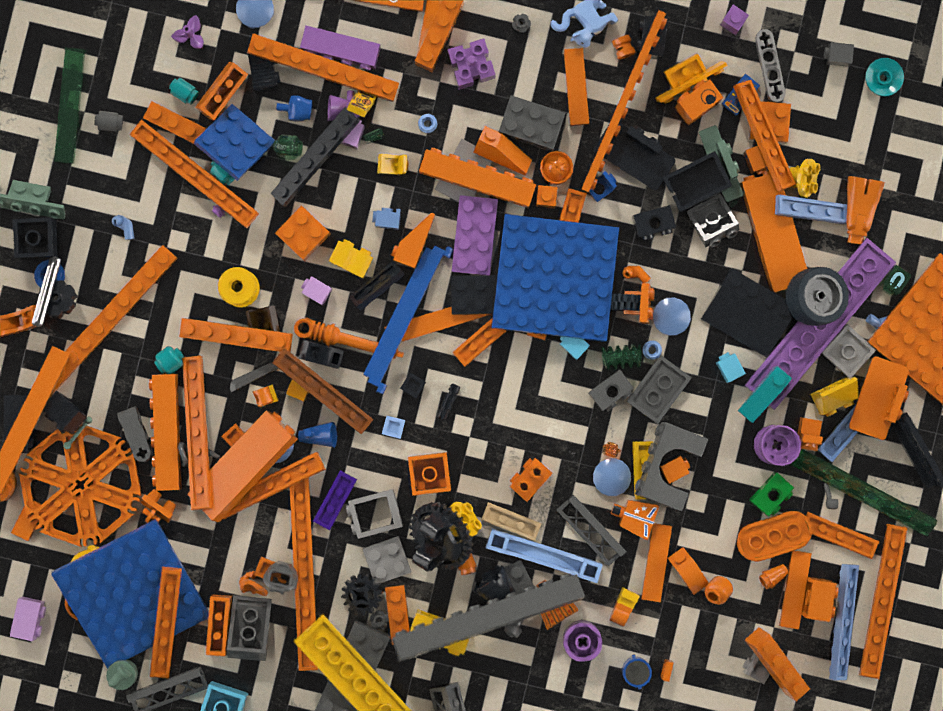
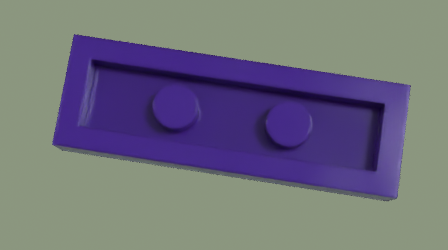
(335, 500)

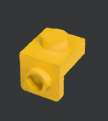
(392, 164)

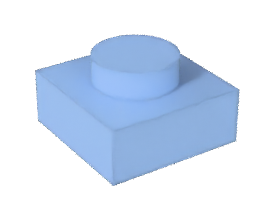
(393, 427)

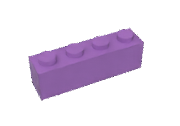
(340, 47)

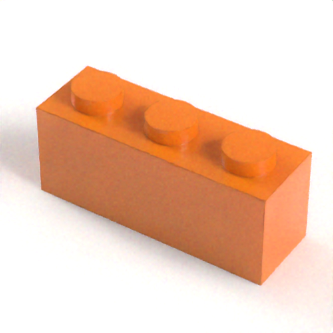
(221, 90)
(218, 625)

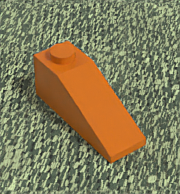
(502, 151)
(412, 245)

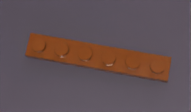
(322, 391)

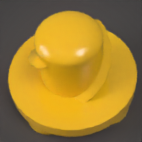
(806, 177)
(466, 511)

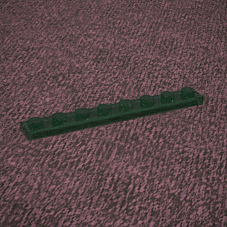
(864, 492)

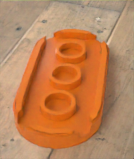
(774, 536)

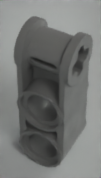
(135, 433)

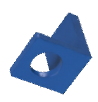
(608, 182)

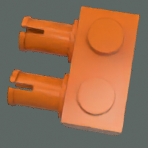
(530, 479)

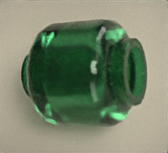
(288, 147)

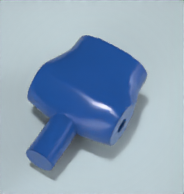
(298, 108)

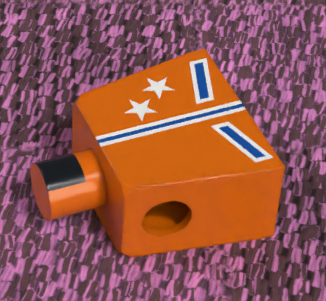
(636, 517)

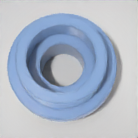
(427, 117)
(656, 345)

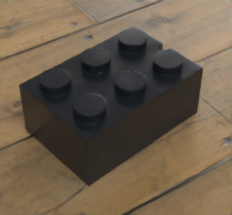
(697, 181)

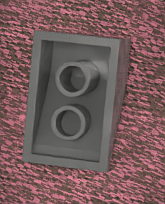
(249, 628)

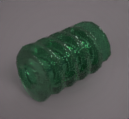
(621, 356)

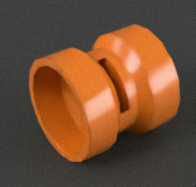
(623, 47)

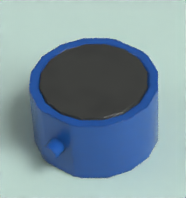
(636, 671)

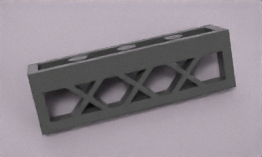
(596, 525)
(168, 683)
(451, 698)

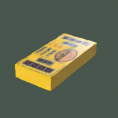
(361, 103)

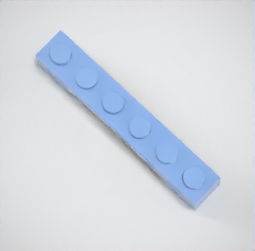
(544, 555)

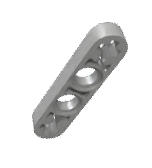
(767, 66)

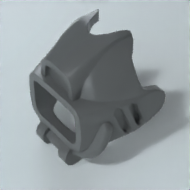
(282, 568)

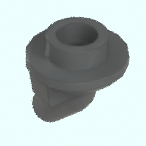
(514, 629)

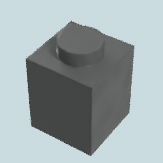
(839, 54)

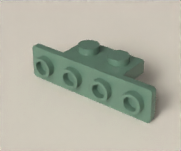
(713, 142)
(31, 199)

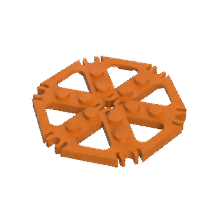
(84, 502)

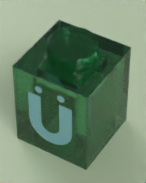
(895, 281)

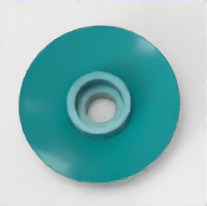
(892, 72)

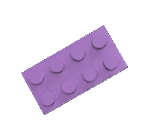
(474, 235)

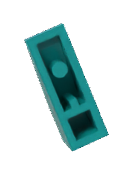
(764, 393)

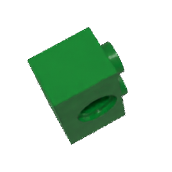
(761, 499)

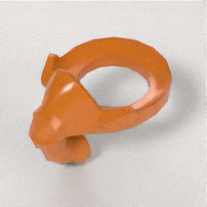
(249, 585)

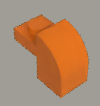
(809, 433)
(688, 570)

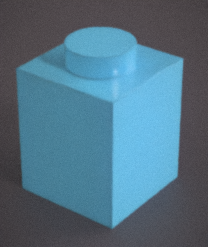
(574, 346)
(730, 367)

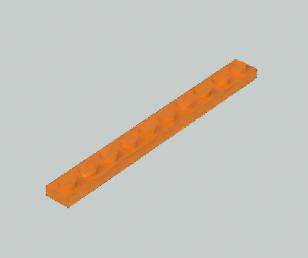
(628, 94)
(116, 310)
(303, 564)

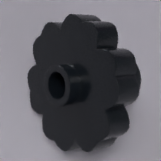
(61, 300)

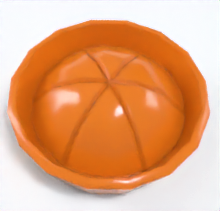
(556, 167)

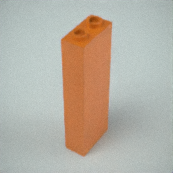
(773, 233)
(247, 462)

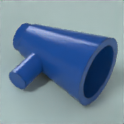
(320, 435)

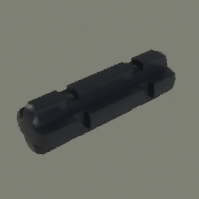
(448, 401)

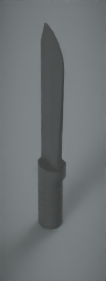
(247, 378)

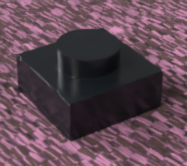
(413, 385)

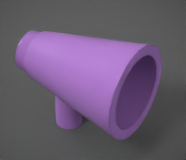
(337, 104)

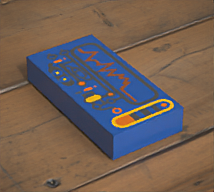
(731, 101)

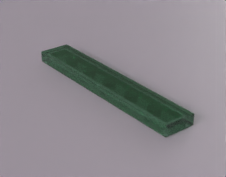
(69, 105)

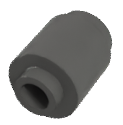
(108, 121)

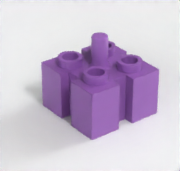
(471, 63)

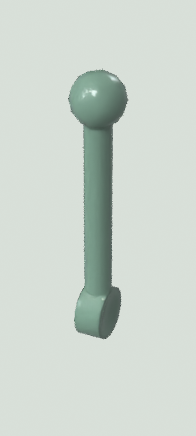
(67, 445)

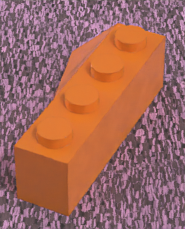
(436, 29)

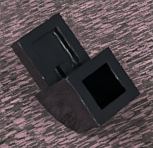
(321, 354)

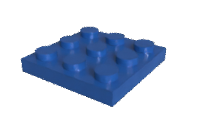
(234, 142)

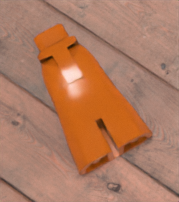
(861, 206)

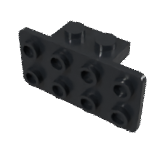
(639, 156)

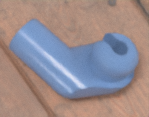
(124, 224)
(874, 321)

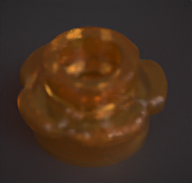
(611, 449)

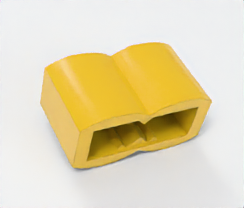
(351, 259)

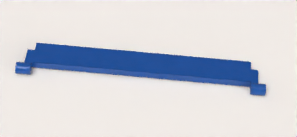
(403, 315)

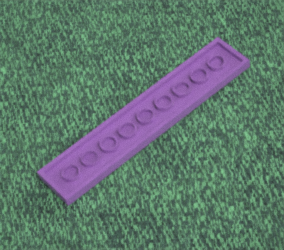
(806, 342)

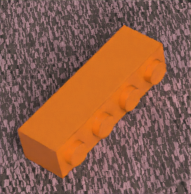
(777, 664)

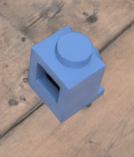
(387, 218)

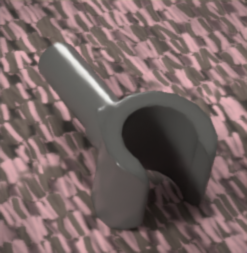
(830, 503)

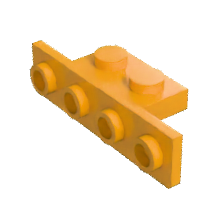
(686, 74)

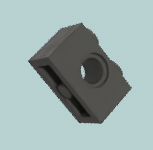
(600, 396)

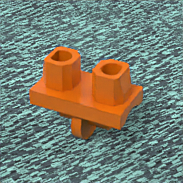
(150, 502)

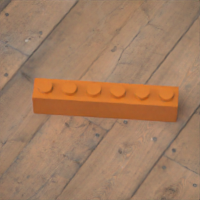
(477, 178)
(166, 432)

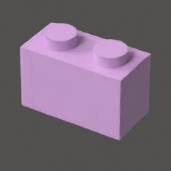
(27, 619)

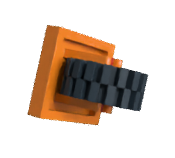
(635, 303)

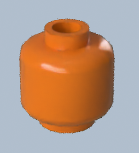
(718, 590)

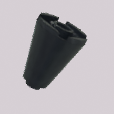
(494, 584)

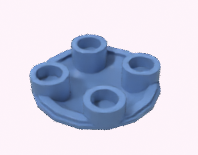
(255, 12)
(671, 316)
(612, 477)

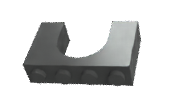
(651, 483)

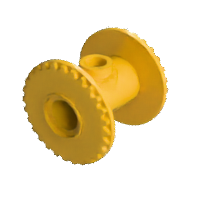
(228, 282)

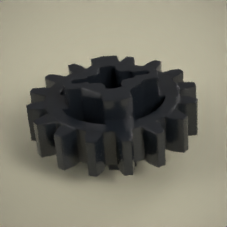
(368, 599)

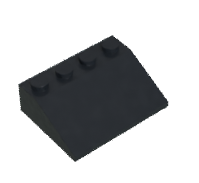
(748, 312)

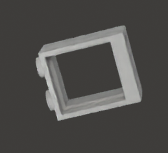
(351, 511)

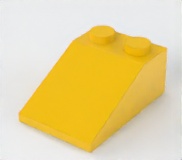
(836, 395)

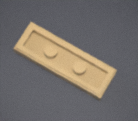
(511, 521)

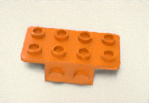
(880, 398)

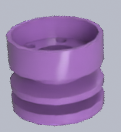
(787, 447)

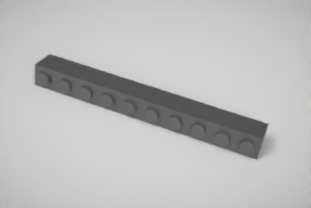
(487, 618)

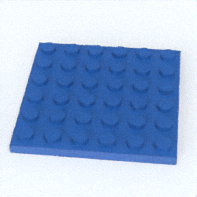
(555, 277)
(118, 592)

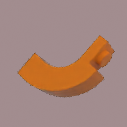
(17, 321)

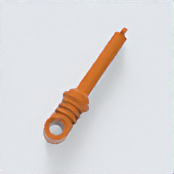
(331, 335)

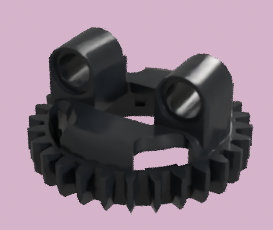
(436, 528)

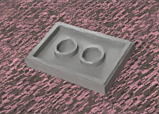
(465, 152)

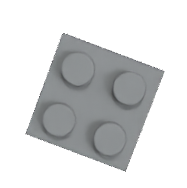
(848, 351)
(387, 560)

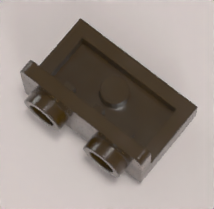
(263, 318)

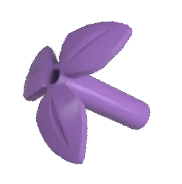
(189, 32)

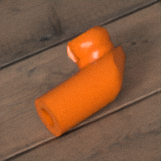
(636, 272)

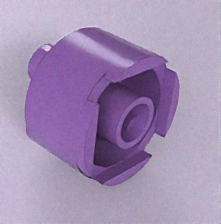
(580, 630)

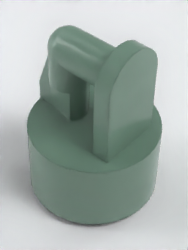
(122, 674)

